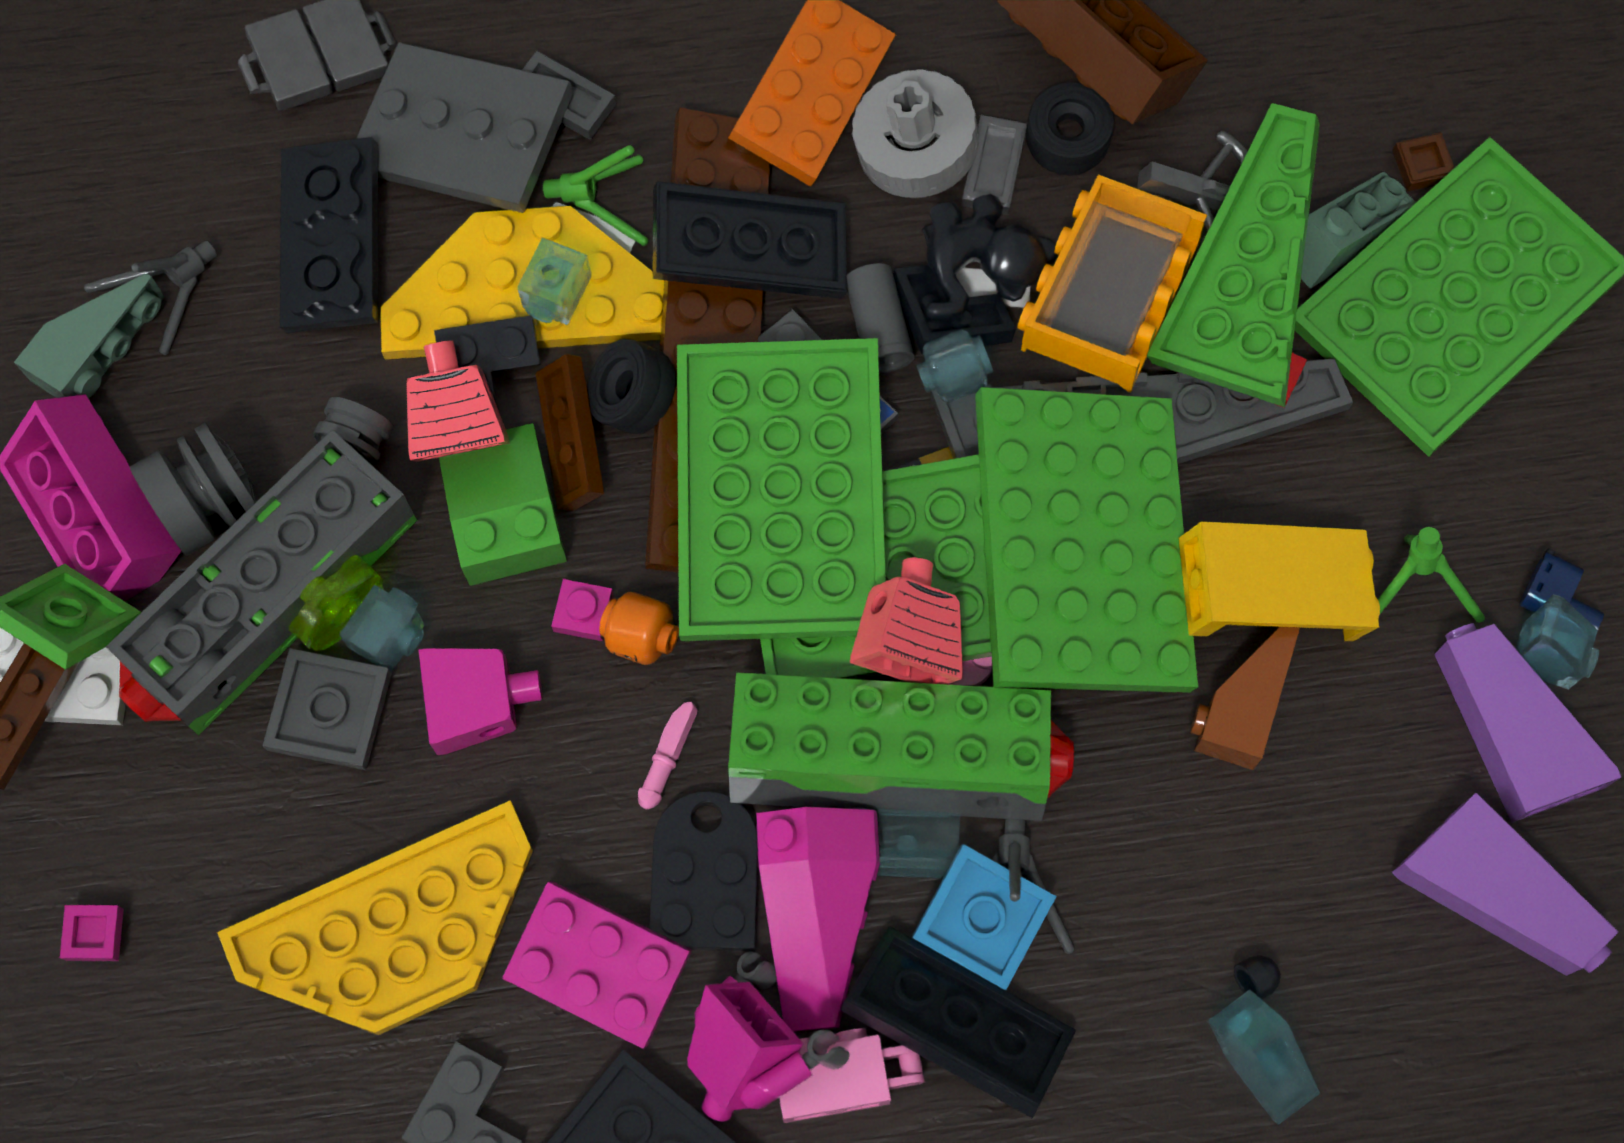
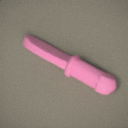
(667, 753)

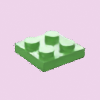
(64, 615)

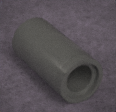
(880, 314)

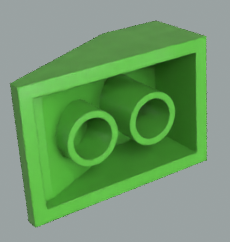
(502, 509)

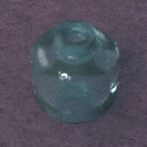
(955, 365)

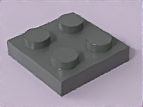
(327, 709)

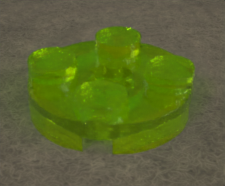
(332, 603)

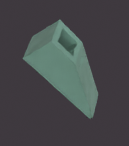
(1350, 224)
(81, 345)

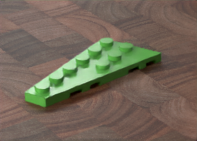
(1243, 288)

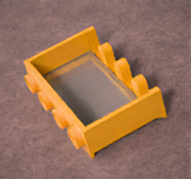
(1111, 281)

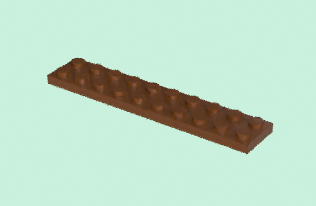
(698, 311)

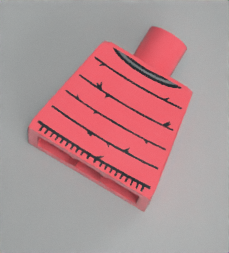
(450, 408)
(911, 629)

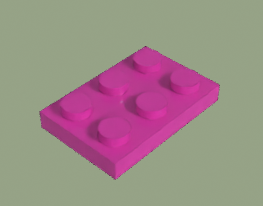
(597, 964)

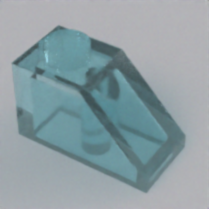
(1559, 643)
(1264, 1055)

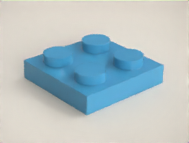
(977, 920)

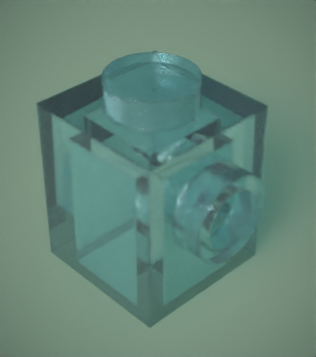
(554, 282)
(384, 627)

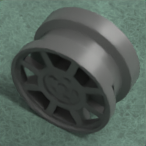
(356, 425)

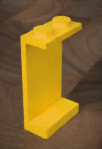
(1278, 578)

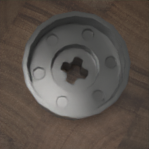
(195, 488)

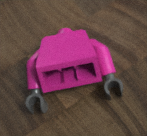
(745, 1047)

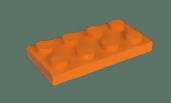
(812, 87)

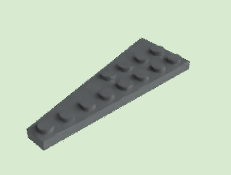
(1203, 413)

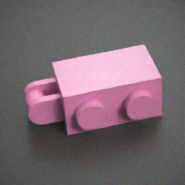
(854, 1086)

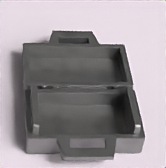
(298, 62)

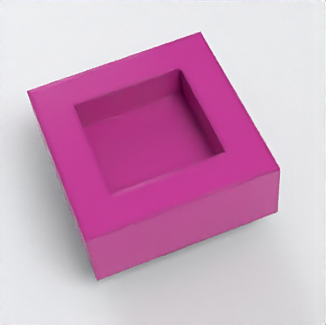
(580, 609)
(91, 933)

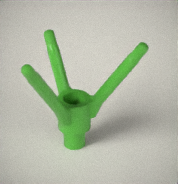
(581, 188)
(1425, 559)

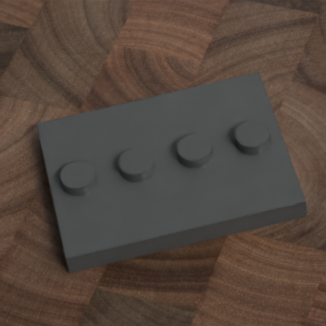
(464, 126)

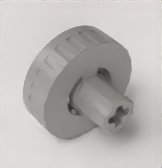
(914, 111)

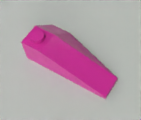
(815, 894)

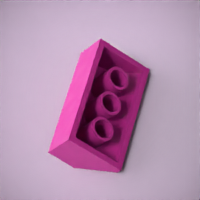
(86, 497)

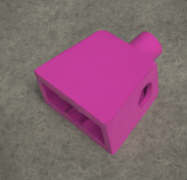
(472, 696)

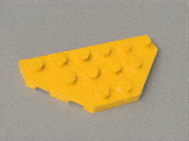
(478, 276)
(392, 932)

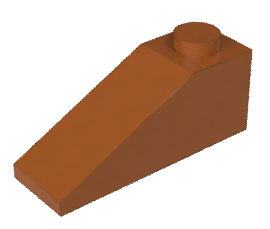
(1244, 707)

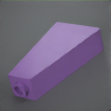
(1519, 725)
(1507, 888)

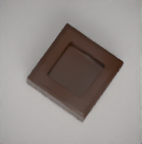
(1423, 161)

